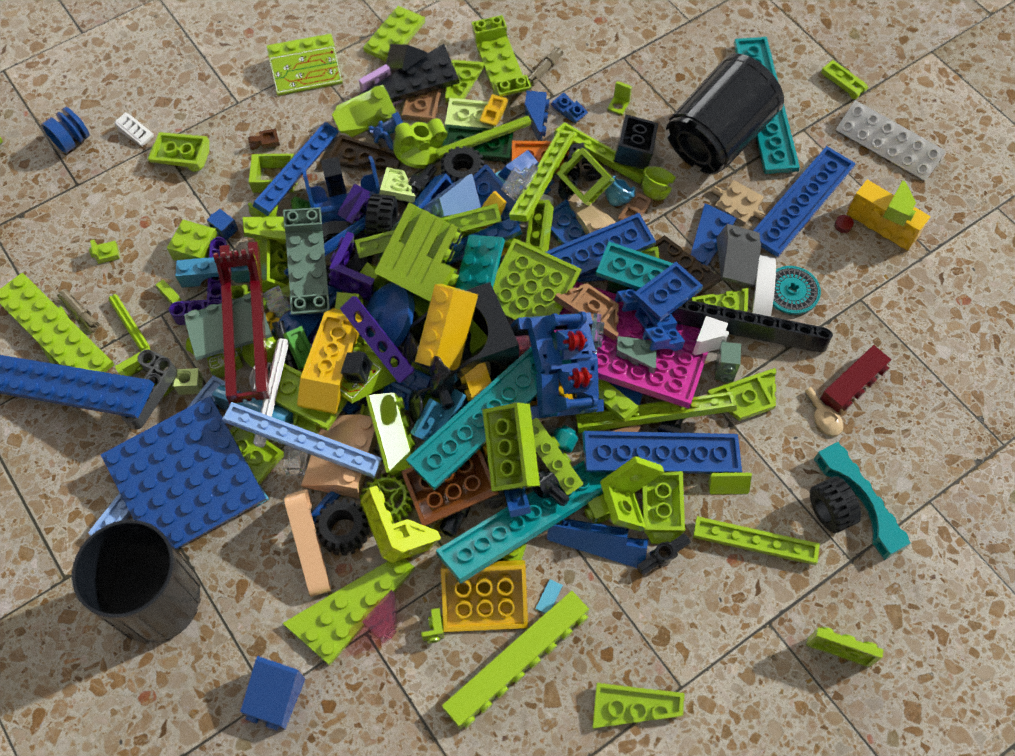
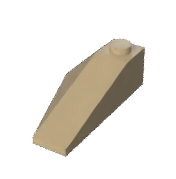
(590, 217)

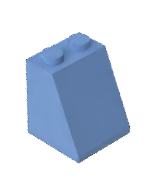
(455, 199)

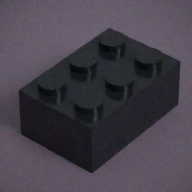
(636, 142)

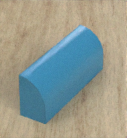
(278, 412)

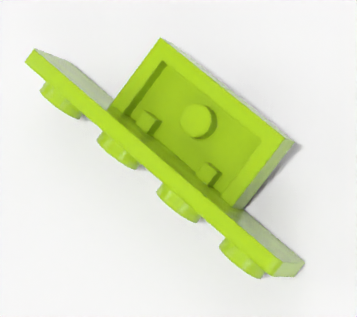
(554, 459)

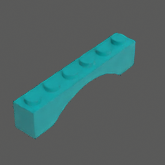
(887, 534)

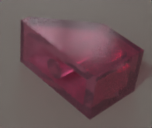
(383, 618)

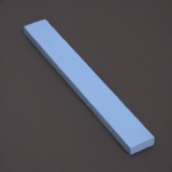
(302, 439)

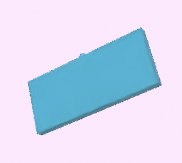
(549, 596)

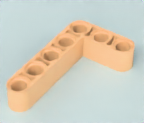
(307, 543)

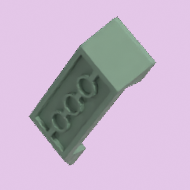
(306, 261)

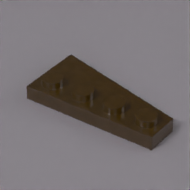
(356, 154)
(673, 253)

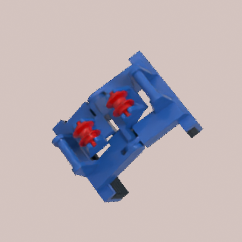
(578, 377)

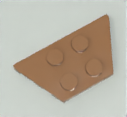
(591, 300)

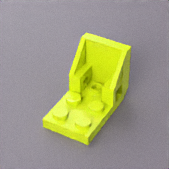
(398, 539)

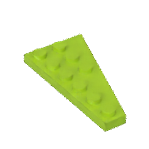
(338, 618)

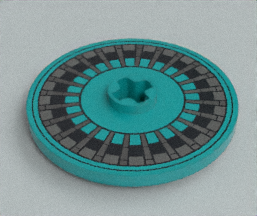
(806, 287)

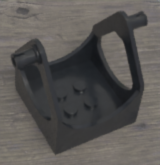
(500, 348)

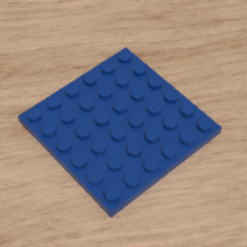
(184, 474)

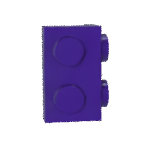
(353, 203)

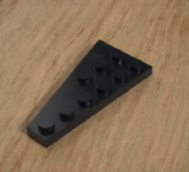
(426, 75)

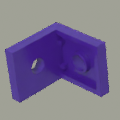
(346, 278)

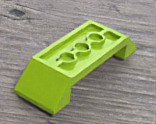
(498, 56)

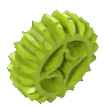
(400, 489)

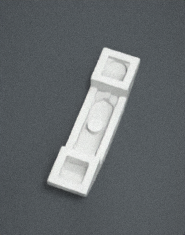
(764, 286)

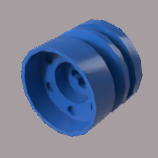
(67, 129)

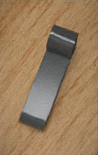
(156, 375)

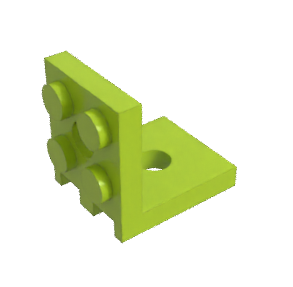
(620, 491)

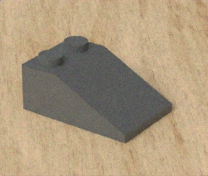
(739, 255)

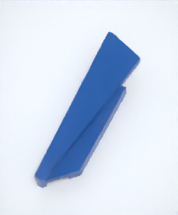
(600, 540)

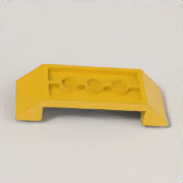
(322, 372)

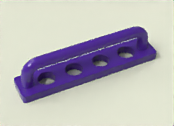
(404, 368)

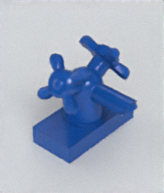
(385, 129)

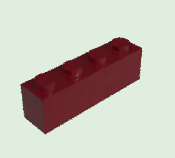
(856, 379)

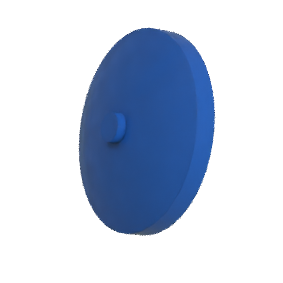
(393, 311)

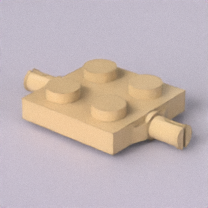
(739, 202)

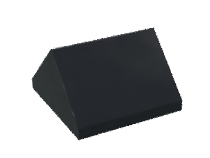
(403, 56)

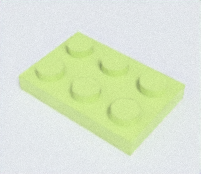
(466, 113)

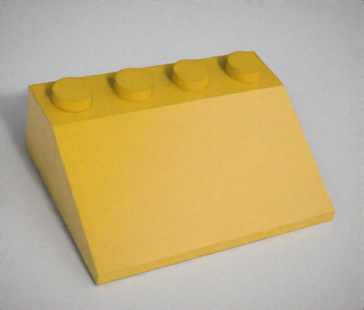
(487, 600)

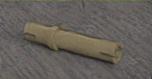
(549, 62)
(82, 315)

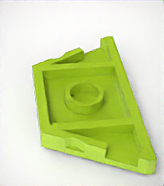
(752, 394)

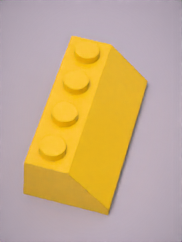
(446, 326)

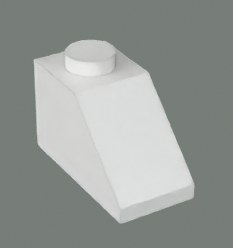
(711, 336)

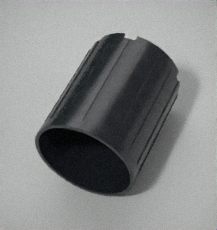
(725, 113)
(136, 581)

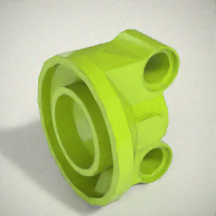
(418, 143)

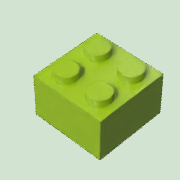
(191, 241)

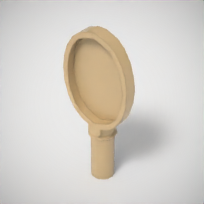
(825, 417)

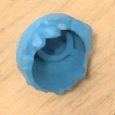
(619, 192)

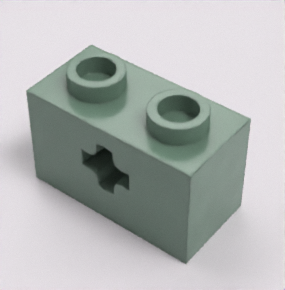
(727, 361)

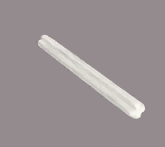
(274, 380)

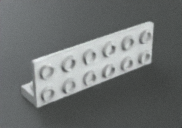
(890, 140)

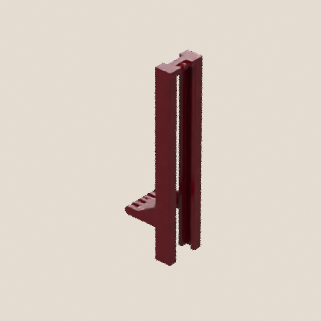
(253, 262)

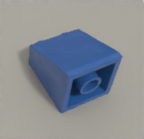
(272, 693)

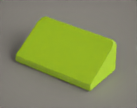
(729, 483)

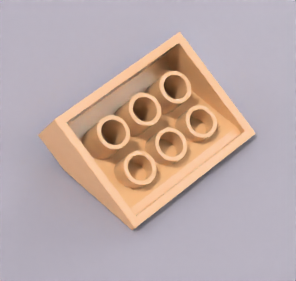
(326, 476)

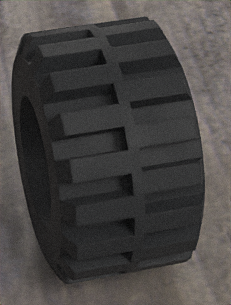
(459, 159)
(380, 214)
(835, 504)
(335, 513)

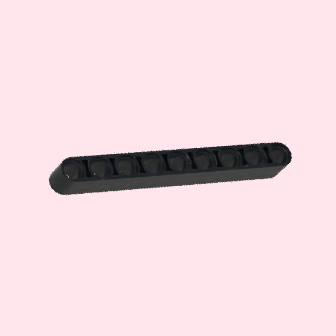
(756, 326)

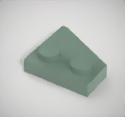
(636, 351)

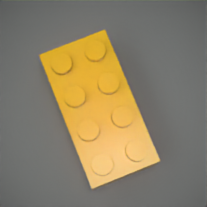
(869, 208)

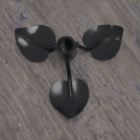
(438, 372)

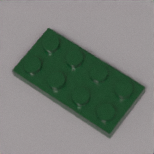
(495, 149)

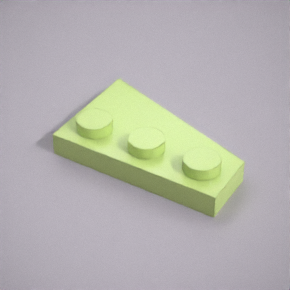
(396, 184)

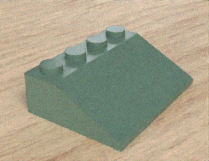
(206, 327)

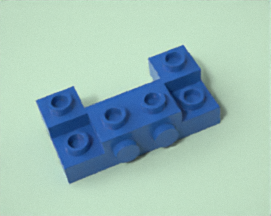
(661, 333)

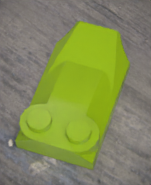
(364, 111)
(180, 150)
(664, 507)

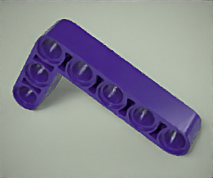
(213, 289)

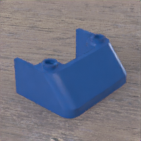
(331, 205)

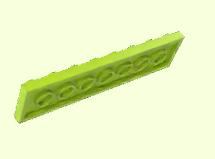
(51, 326)

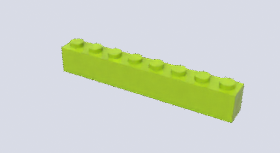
(515, 660)

